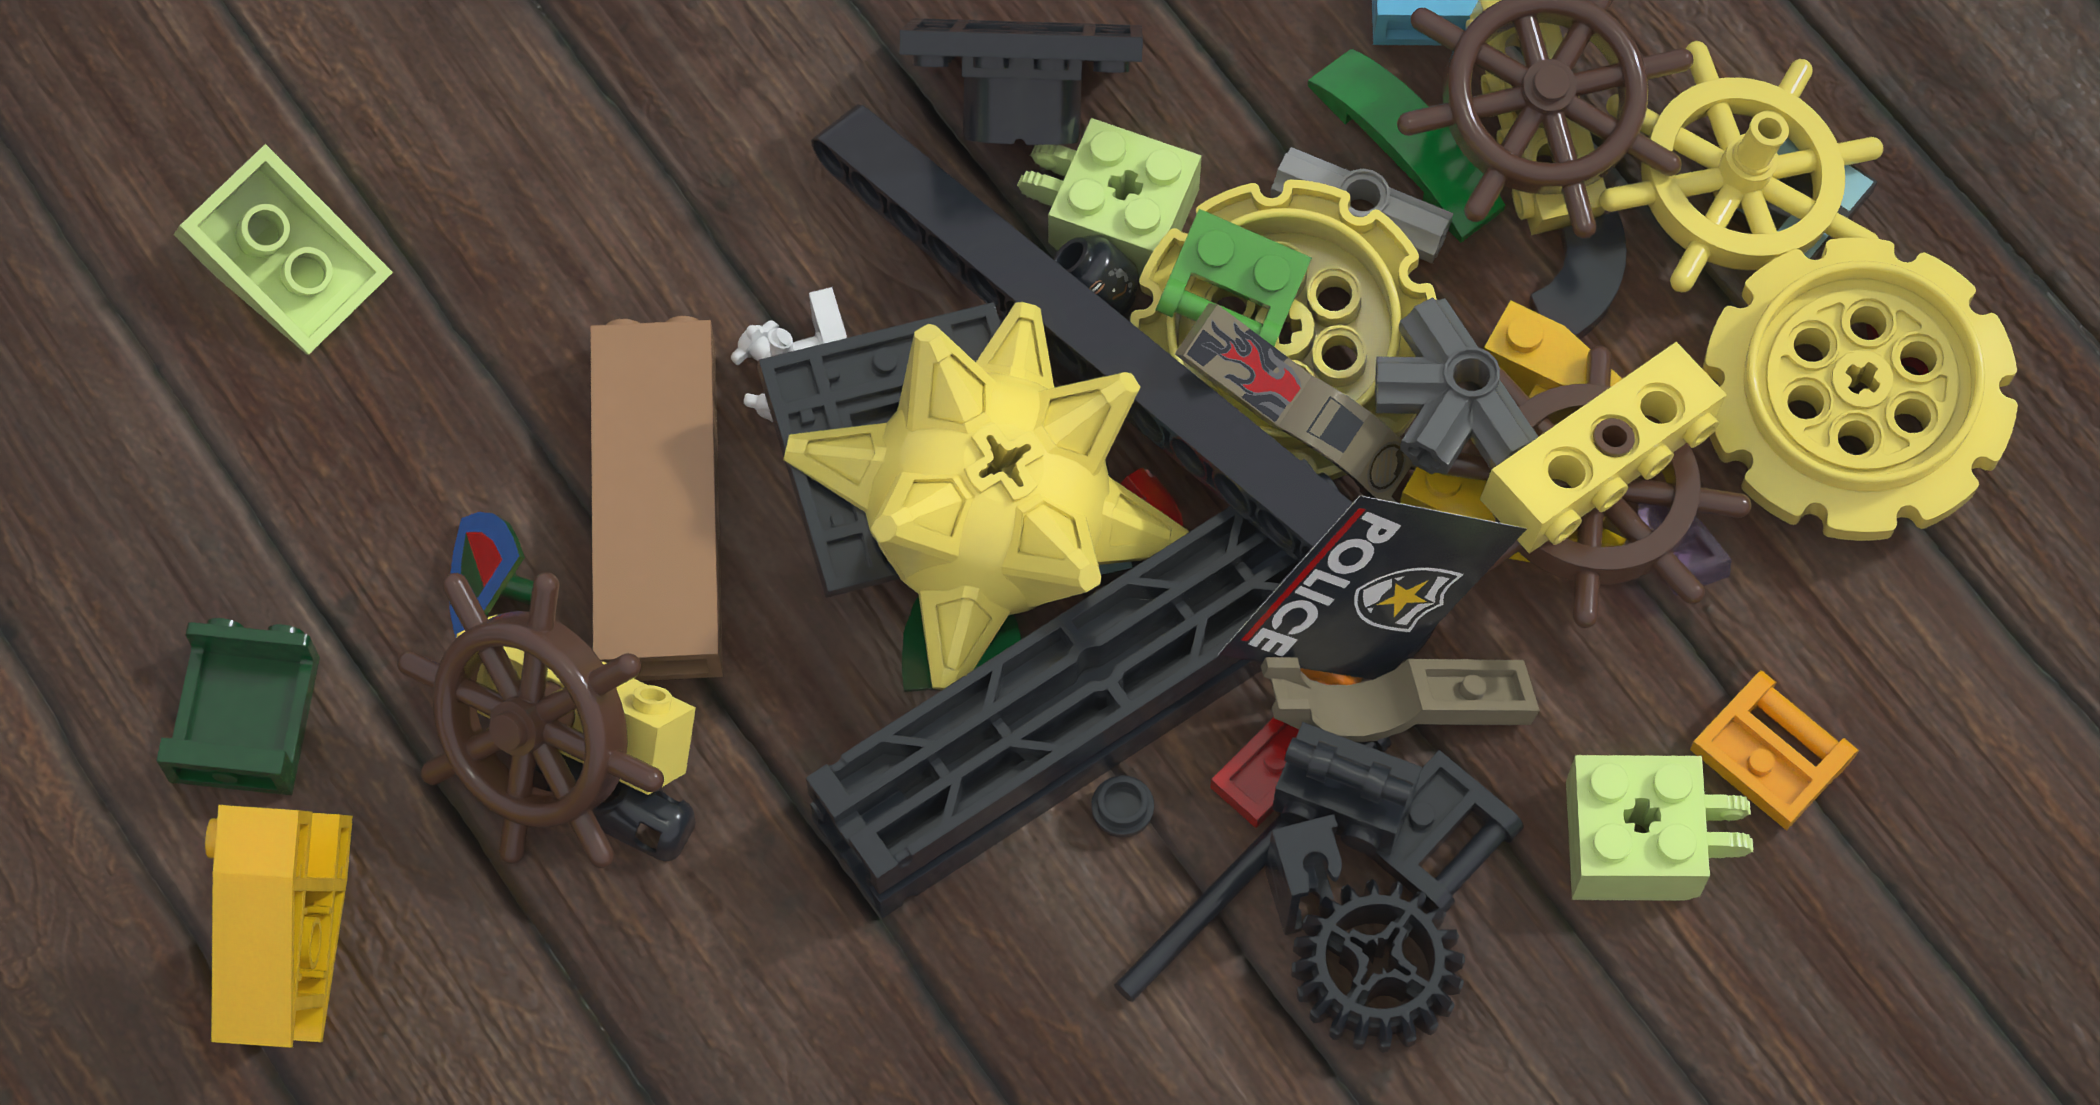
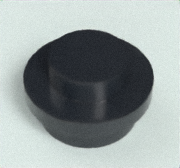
(1122, 806)

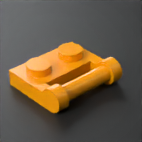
(1762, 762)

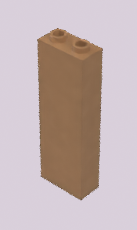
(656, 497)

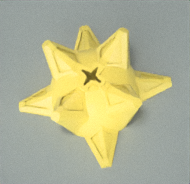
(990, 485)

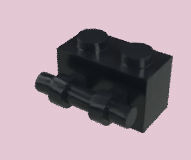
(1353, 781)

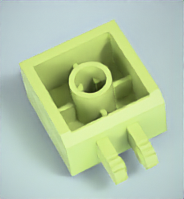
(1115, 188)
(1664, 799)

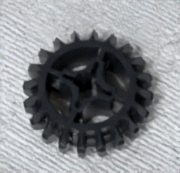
(1398, 981)

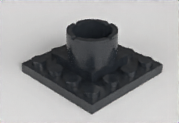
(1022, 74)
(845, 387)

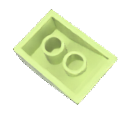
(282, 250)

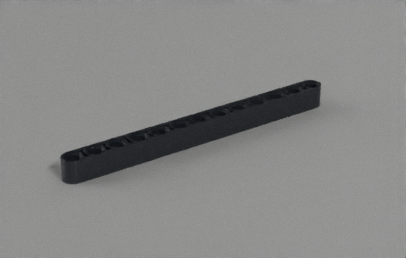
(1082, 331)

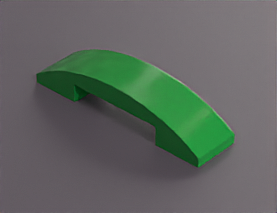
(1375, 99)

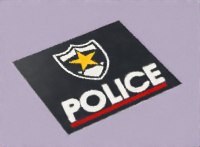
(1372, 588)

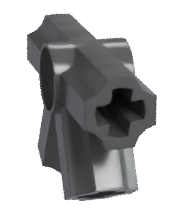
(1444, 410)

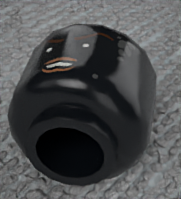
(1101, 269)

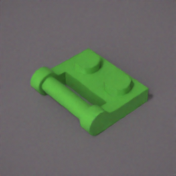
(1239, 264)

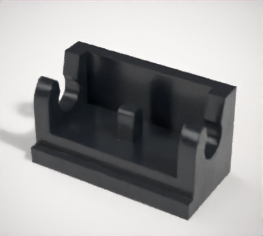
(1299, 865)

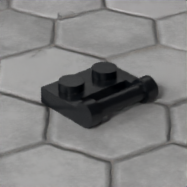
(1438, 807)

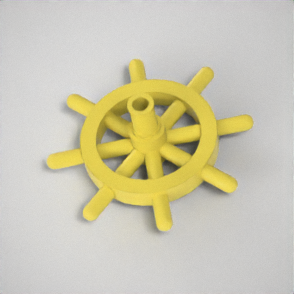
(1743, 170)

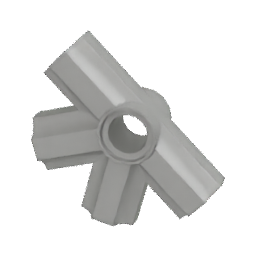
(1420, 221)

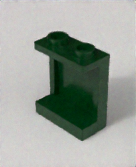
(242, 708)

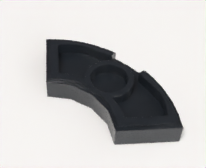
(1588, 277)

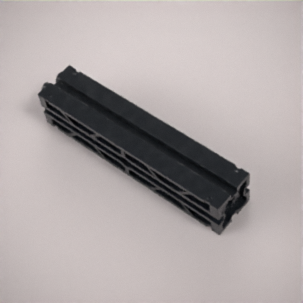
(1047, 713)

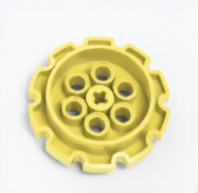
(1358, 254)
(1918, 314)

